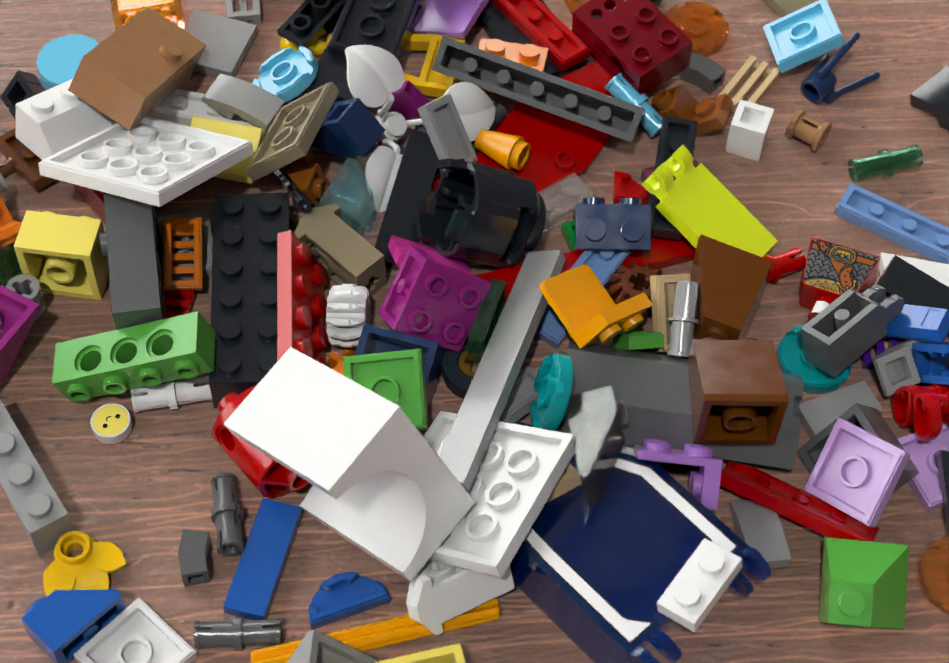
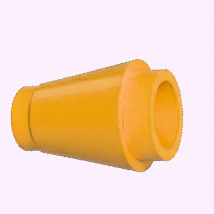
(504, 148)

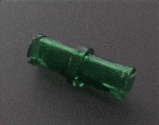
(885, 163)

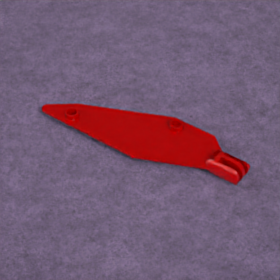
(556, 143)

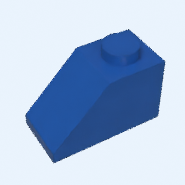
(70, 619)

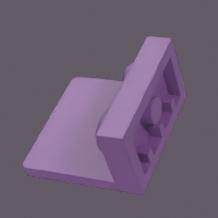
(449, 17)
(702, 481)

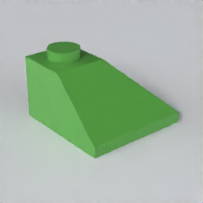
(864, 583)

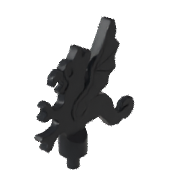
(300, 200)

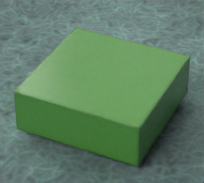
(638, 340)

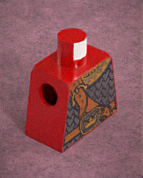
(832, 271)

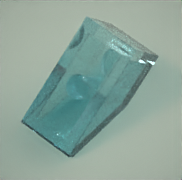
(353, 196)

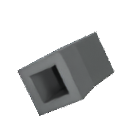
(703, 73)
(193, 557)

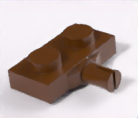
(21, 161)

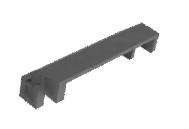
(660, 405)

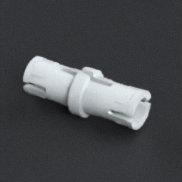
(171, 394)

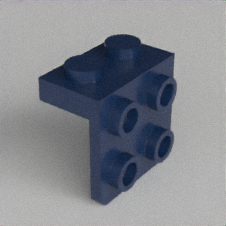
(612, 226)

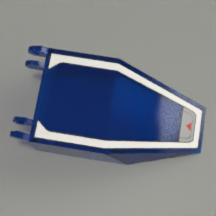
(611, 563)

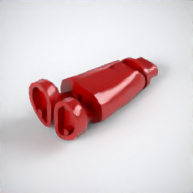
(923, 408)

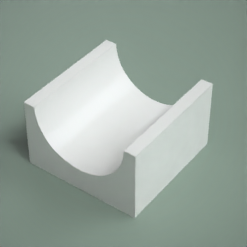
(363, 455)

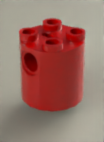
(264, 473)

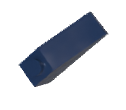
(348, 130)

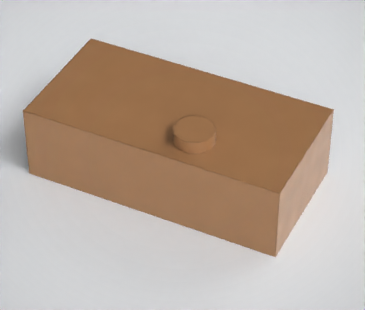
(136, 67)

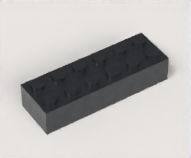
(245, 288)

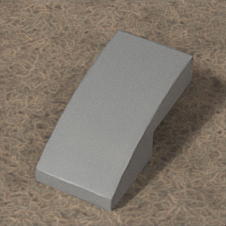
(239, 97)
(897, 367)
(761, 530)

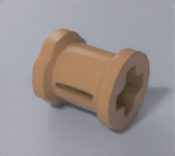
(808, 129)

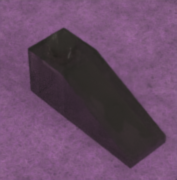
(599, 437)

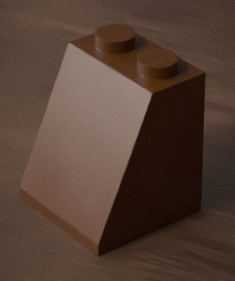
(729, 289)
(736, 391)

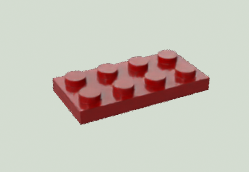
(300, 299)

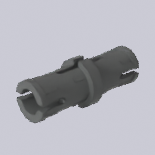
(227, 514)
(237, 633)

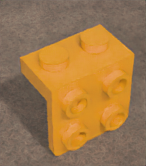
(588, 308)

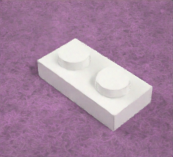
(699, 585)

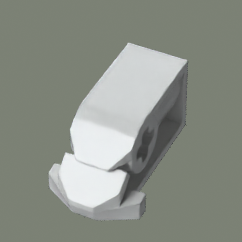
(447, 591)

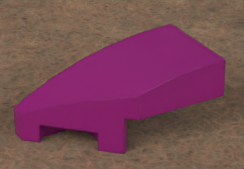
(407, 101)

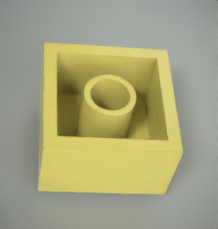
(63, 254)

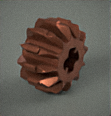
(632, 282)

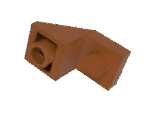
(679, 103)
(307, 177)

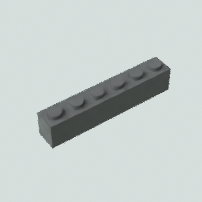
(538, 89)

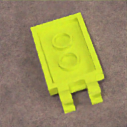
(703, 205)

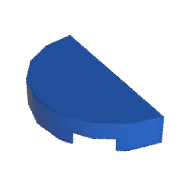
(344, 597)

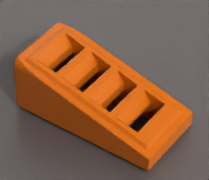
(183, 227)

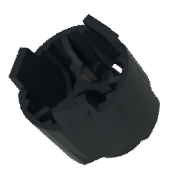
(482, 214)

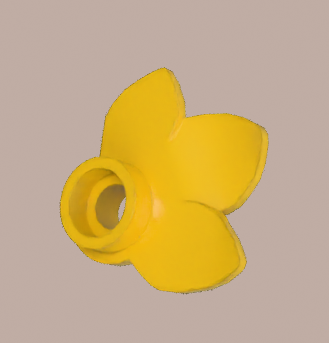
(84, 571)

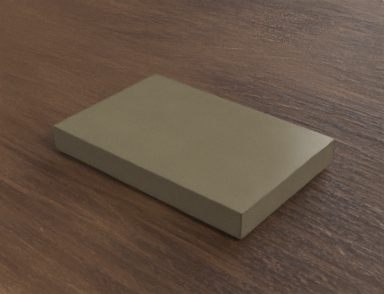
(292, 131)

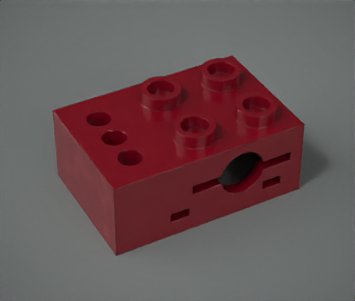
(638, 36)

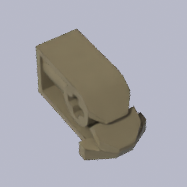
(341, 249)

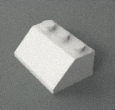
(57, 121)

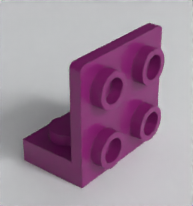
(433, 300)

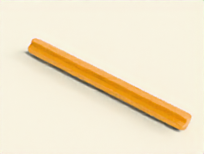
(383, 633)

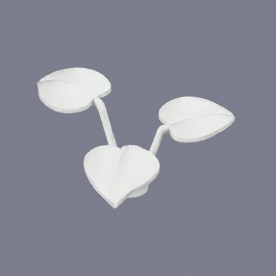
(373, 78)

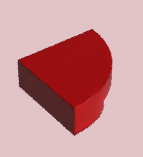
(628, 188)

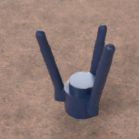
(822, 81)

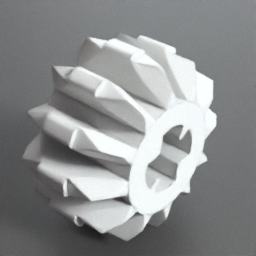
(346, 313)

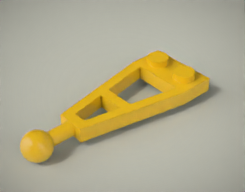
(429, 83)

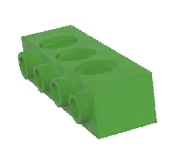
(134, 357)

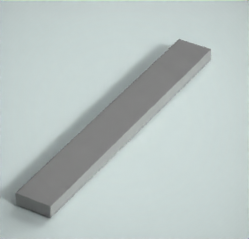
(499, 367)

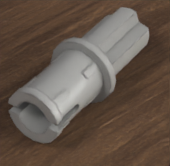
(683, 318)

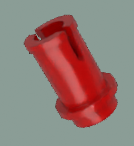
(785, 264)

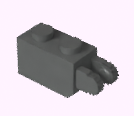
(849, 328)

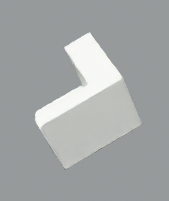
(749, 130)

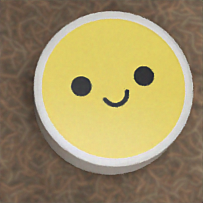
(111, 423)

